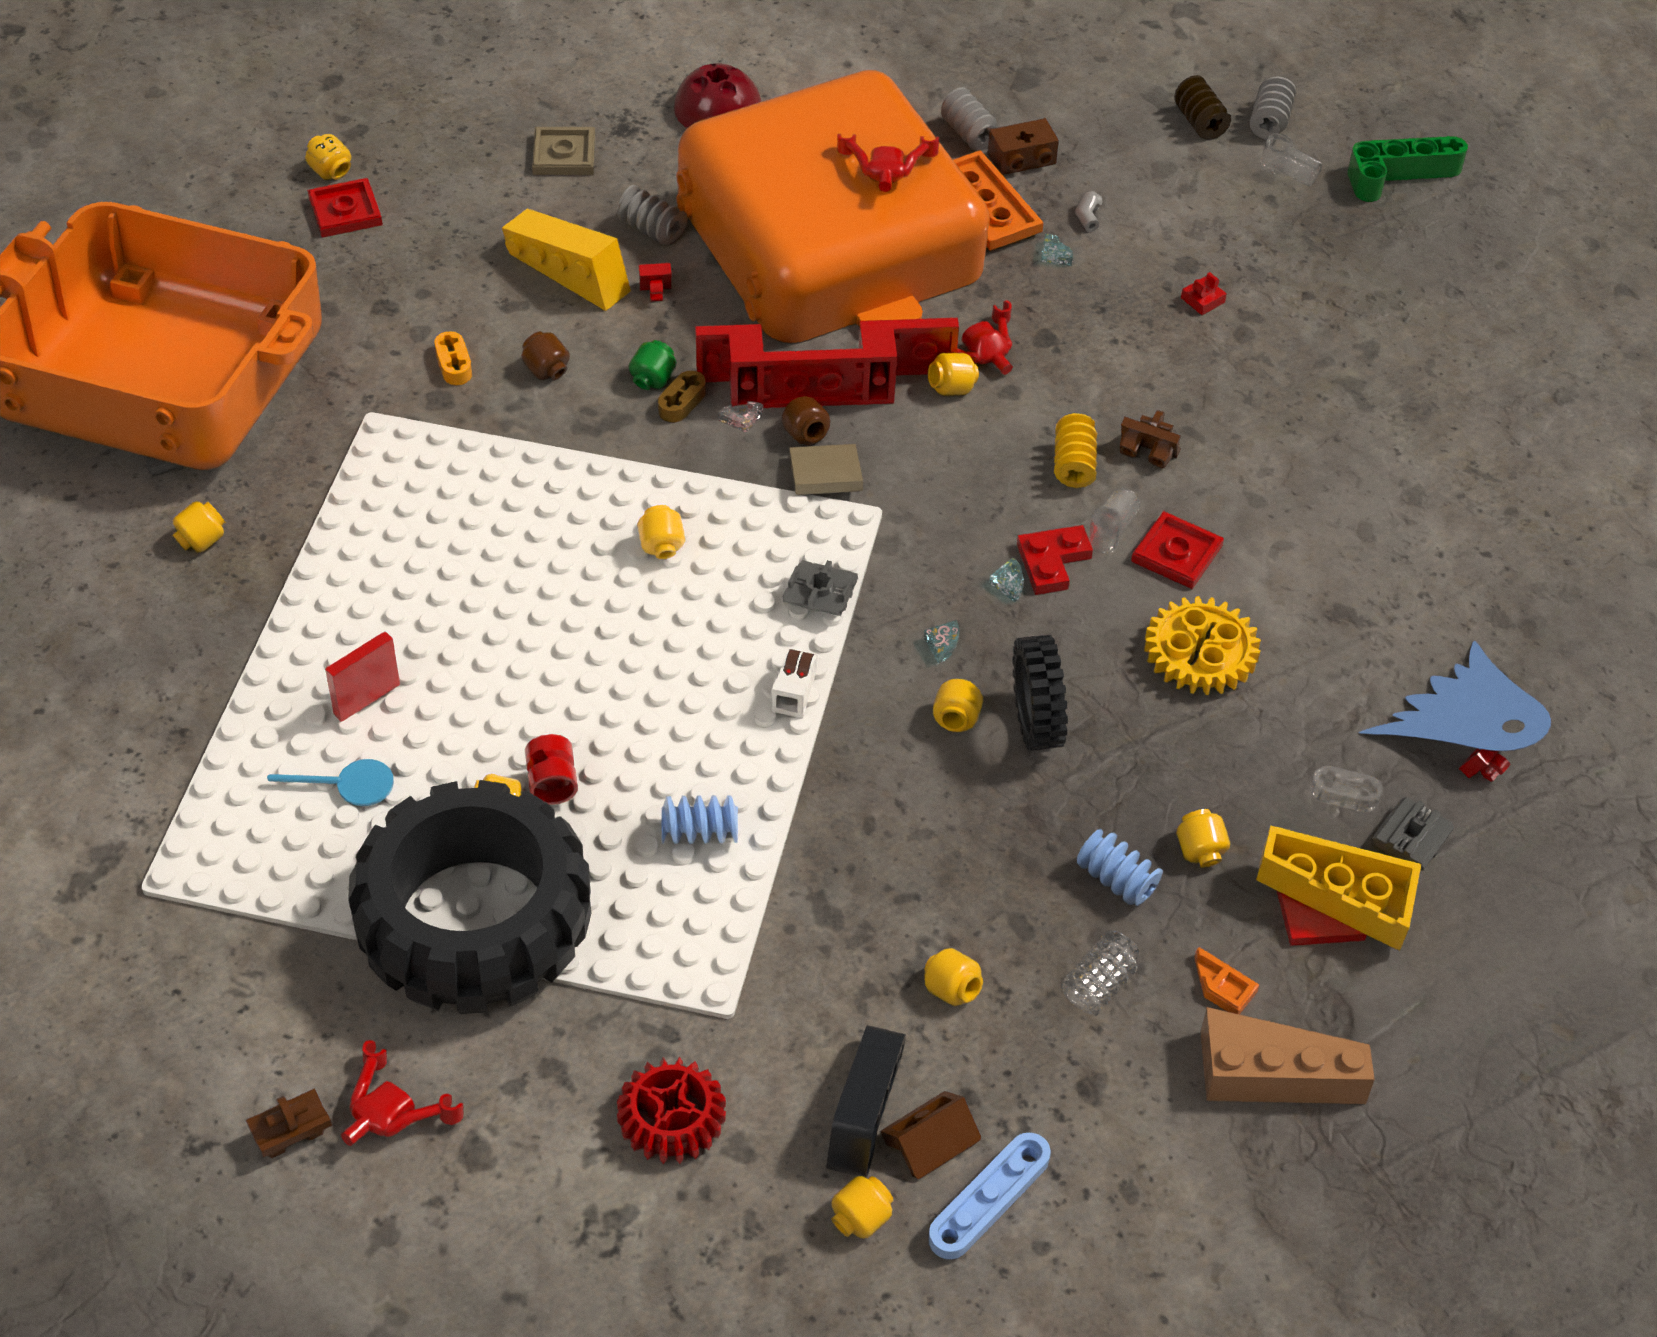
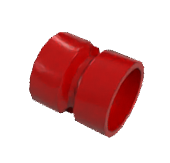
(551, 768)

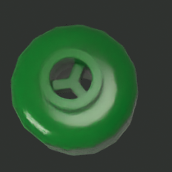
(652, 365)

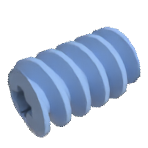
(699, 819)
(1118, 869)

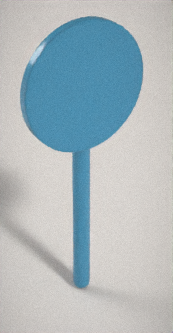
(359, 783)

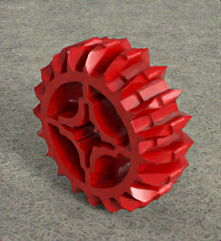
(676, 1130)

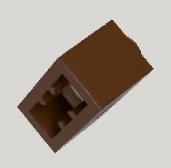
(1023, 146)

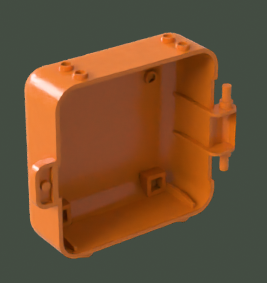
(805, 227)
(151, 331)

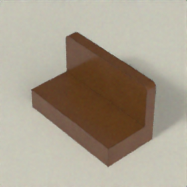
(933, 1133)

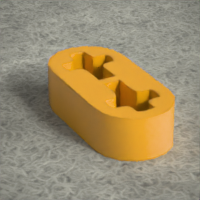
(457, 357)

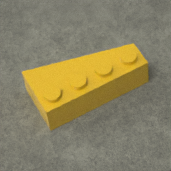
(570, 255)

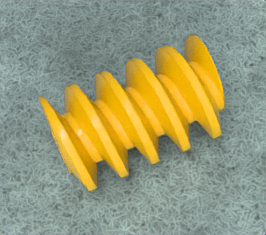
(1075, 450)

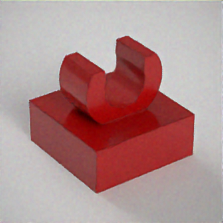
(655, 278)
(1204, 294)
(1485, 761)

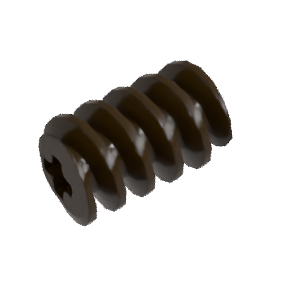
(1202, 107)

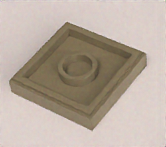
(564, 151)
(825, 469)

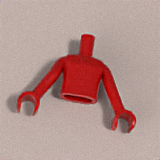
(886, 161)
(988, 344)
(389, 1107)

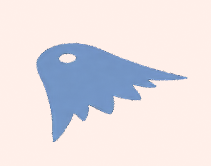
(1472, 710)

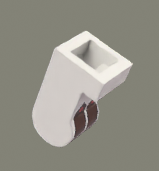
(794, 681)

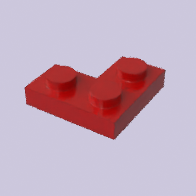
(1047, 551)

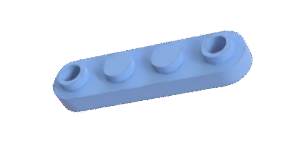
(989, 1195)

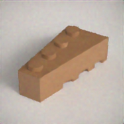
(1281, 1063)

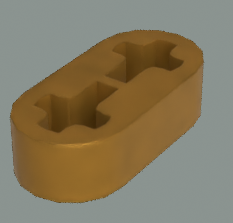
(676, 393)

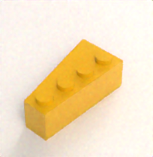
(1343, 881)

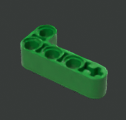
(1403, 159)

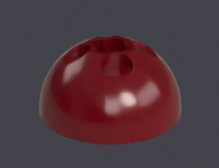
(712, 92)

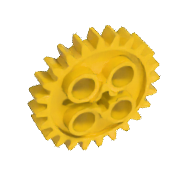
(1222, 658)

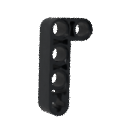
(864, 1101)

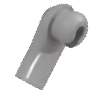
(1085, 210)

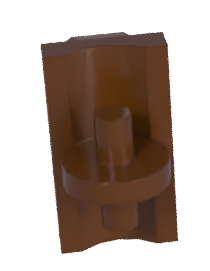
(1151, 434)
(289, 1123)

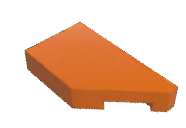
(1223, 983)

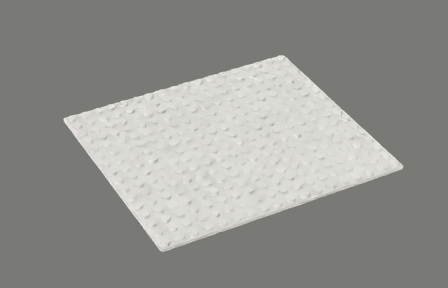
(516, 619)

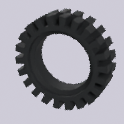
(1039, 692)

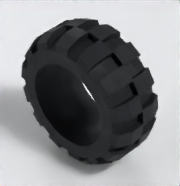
(483, 963)

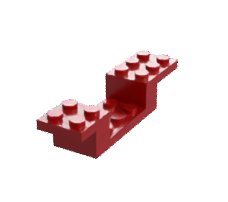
(828, 376)

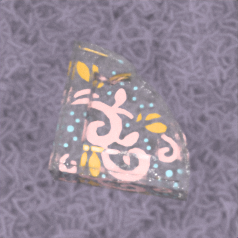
(741, 416)

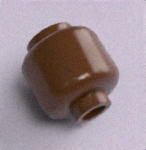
(545, 356)
(806, 420)

